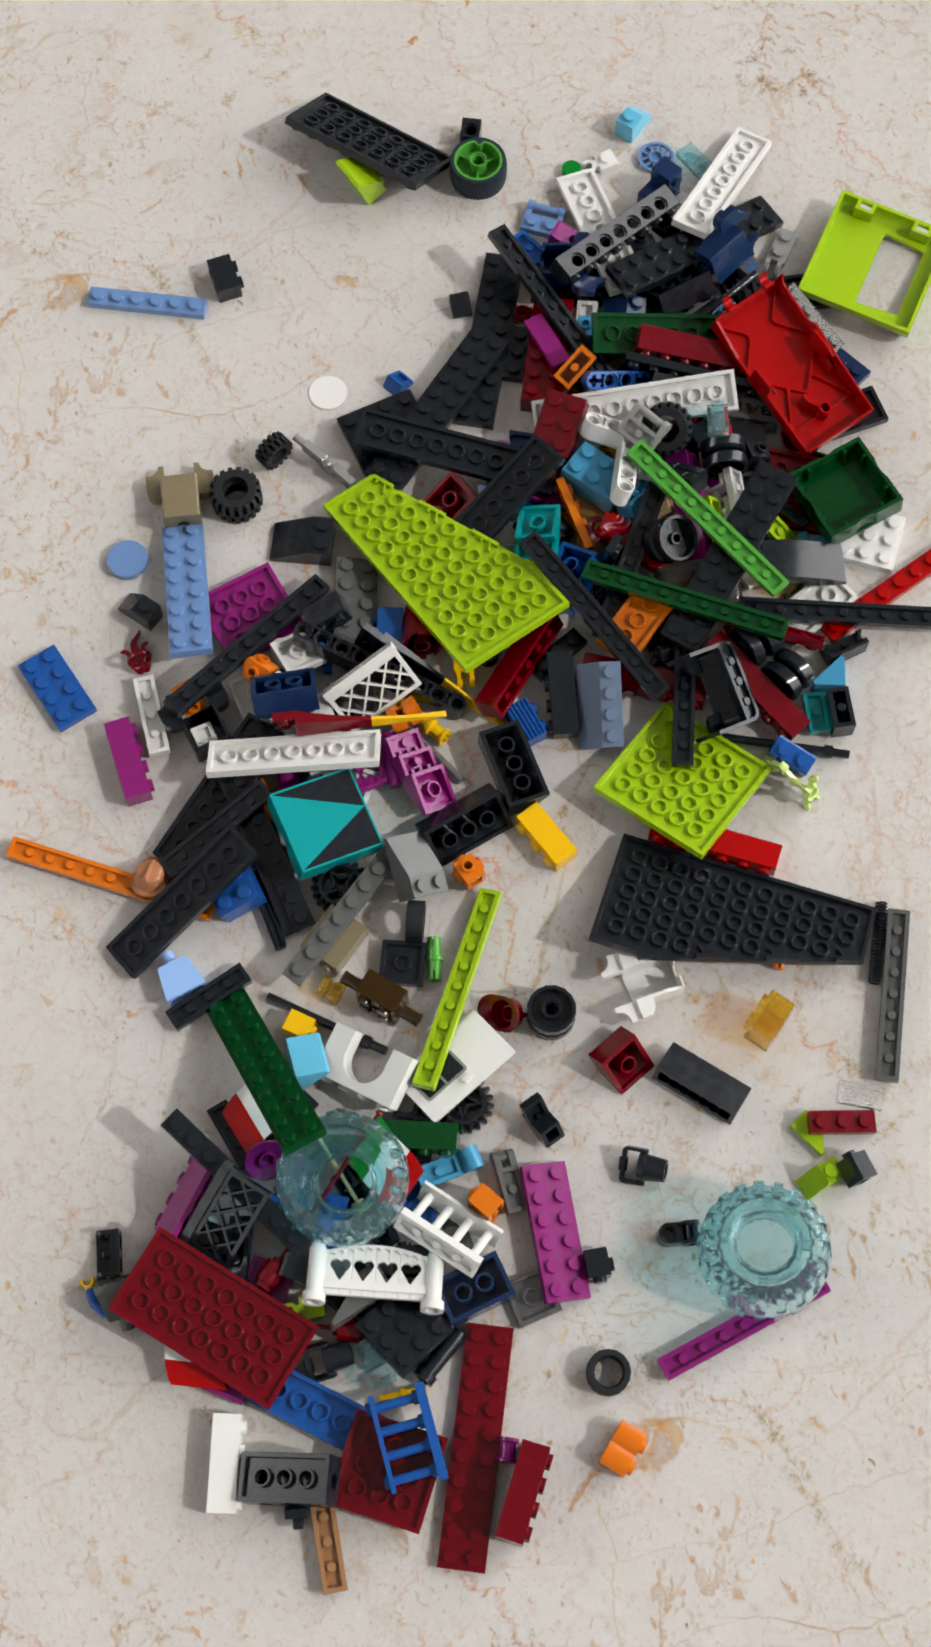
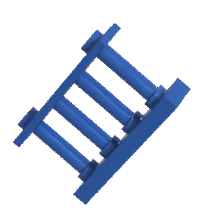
(429, 1444)

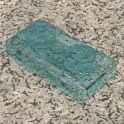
(693, 160)

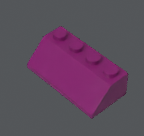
(185, 1200)

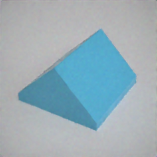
(306, 1058)

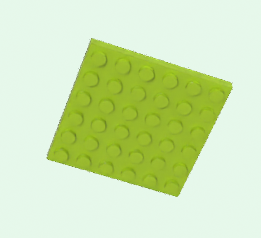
(681, 802)

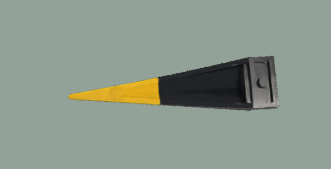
(372, 640)

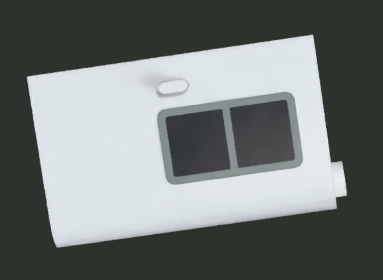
(471, 1059)

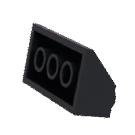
(513, 766)
(465, 824)

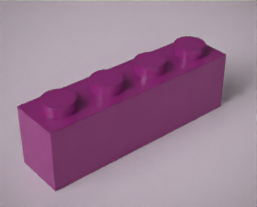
(128, 761)

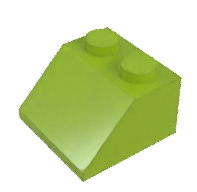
(362, 178)

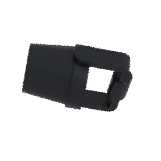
(648, 1167)
(335, 1358)

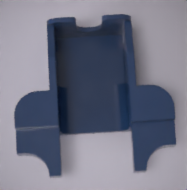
(727, 245)
(585, 285)

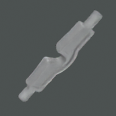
(322, 459)

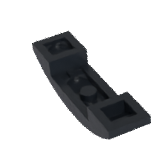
(361, 1190)

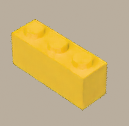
(545, 837)

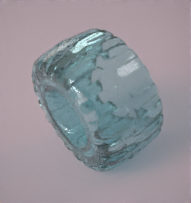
(301, 1171)
(756, 1290)

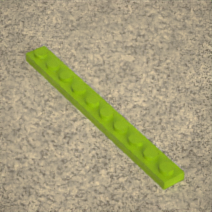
(457, 990)

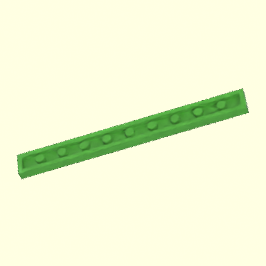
(707, 518)

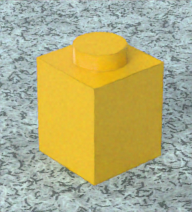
(299, 1024)

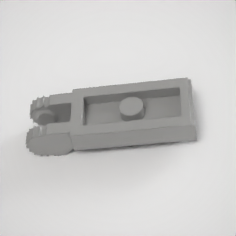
(780, 250)

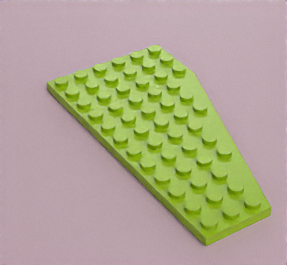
(450, 576)

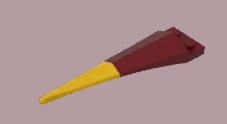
(315, 723)

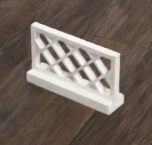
(365, 669)

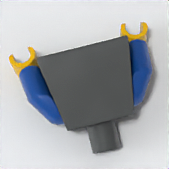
(102, 1294)

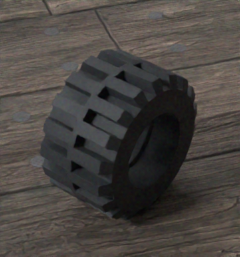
(684, 422)
(233, 481)

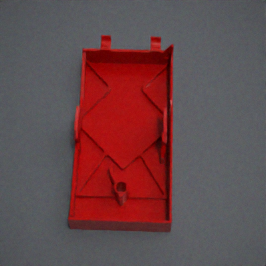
(791, 366)

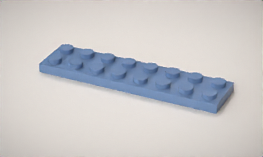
(187, 591)

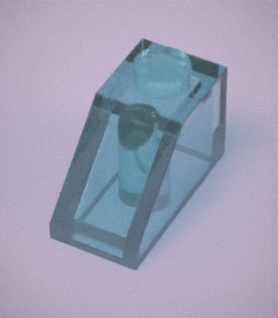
(717, 419)

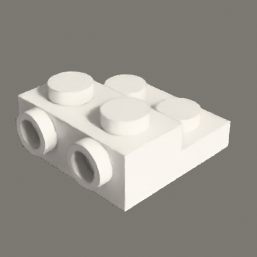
(291, 656)

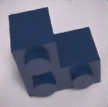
(662, 173)

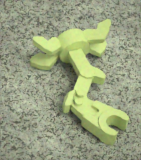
(809, 791)

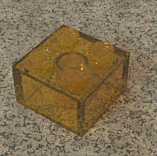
(771, 1016)

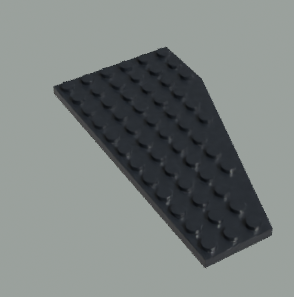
(704, 910)

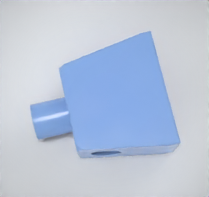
(178, 977)

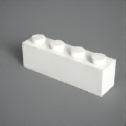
(225, 1463)

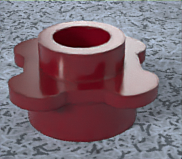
(522, 310)

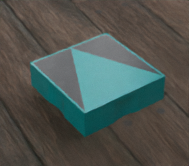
(324, 823)

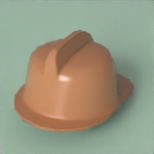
(149, 878)

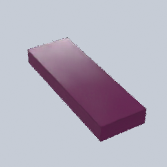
(546, 341)

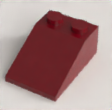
(451, 495)

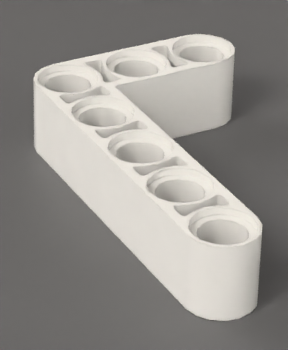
(603, 431)

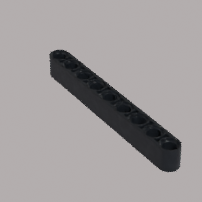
(354, 653)

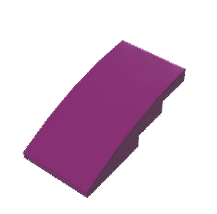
(419, 772)

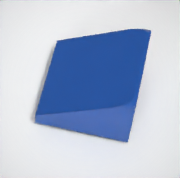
(397, 382)

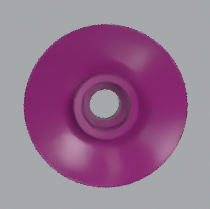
(260, 1166)

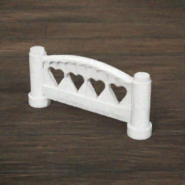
(323, 1281)

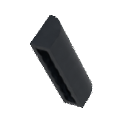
(701, 1083)

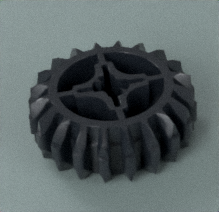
(328, 898)
(473, 1105)

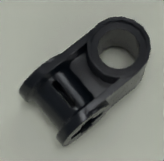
(684, 1233)

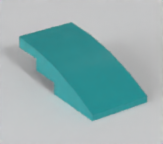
(544, 520)

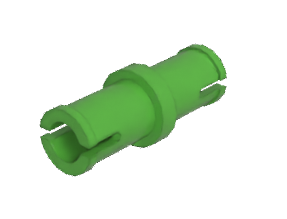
(434, 959)

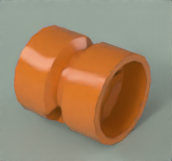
(407, 707)

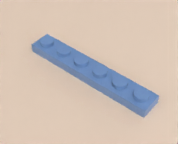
(147, 303)

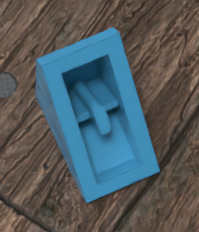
(830, 678)

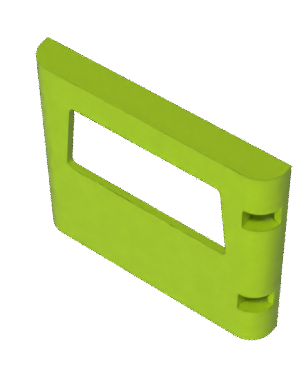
(847, 255)

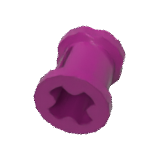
(507, 1450)

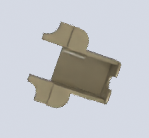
(180, 494)

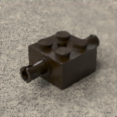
(382, 997)

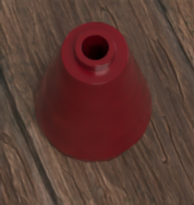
(417, 636)

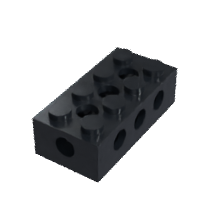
(287, 1477)

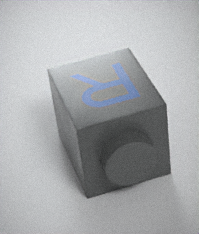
(747, 267)

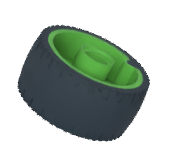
(478, 168)

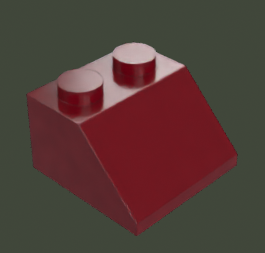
(621, 1059)

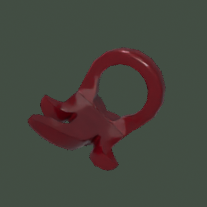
(608, 527)
(139, 659)

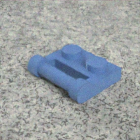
(538, 224)

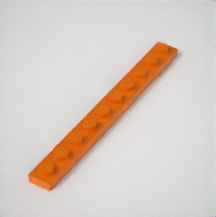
(80, 869)

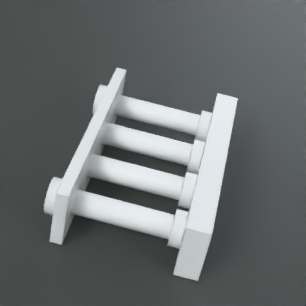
(440, 1243)

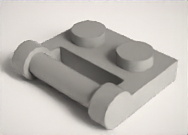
(635, 430)

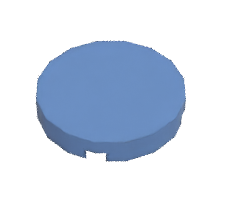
(127, 559)

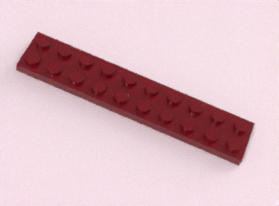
(475, 1448)

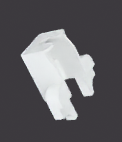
(645, 982)

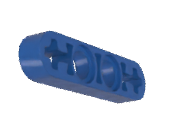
(616, 378)

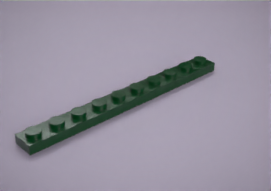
(685, 600)

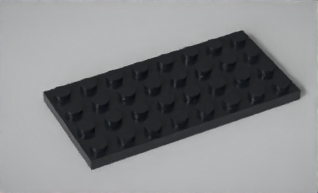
(369, 141)

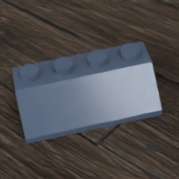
(600, 705)

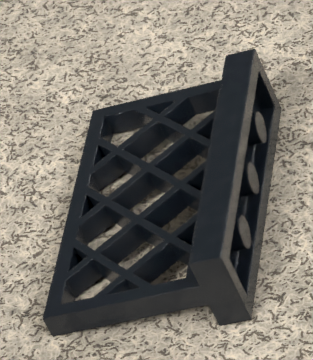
(207, 1204)

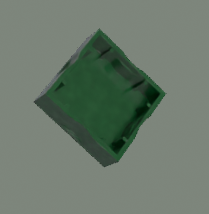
(845, 492)

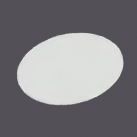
(328, 392)

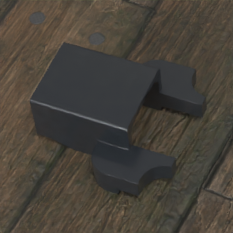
(218, 703)

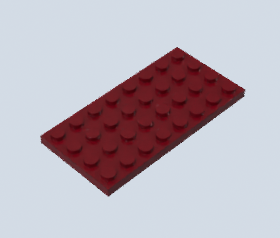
(213, 1318)

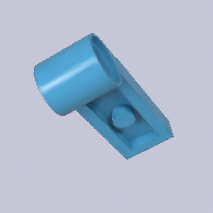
(451, 1168)

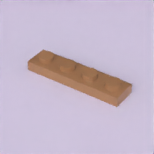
(329, 1550)

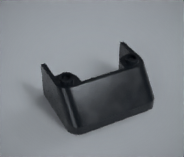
(724, 686)

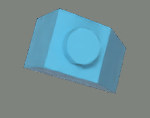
(631, 123)

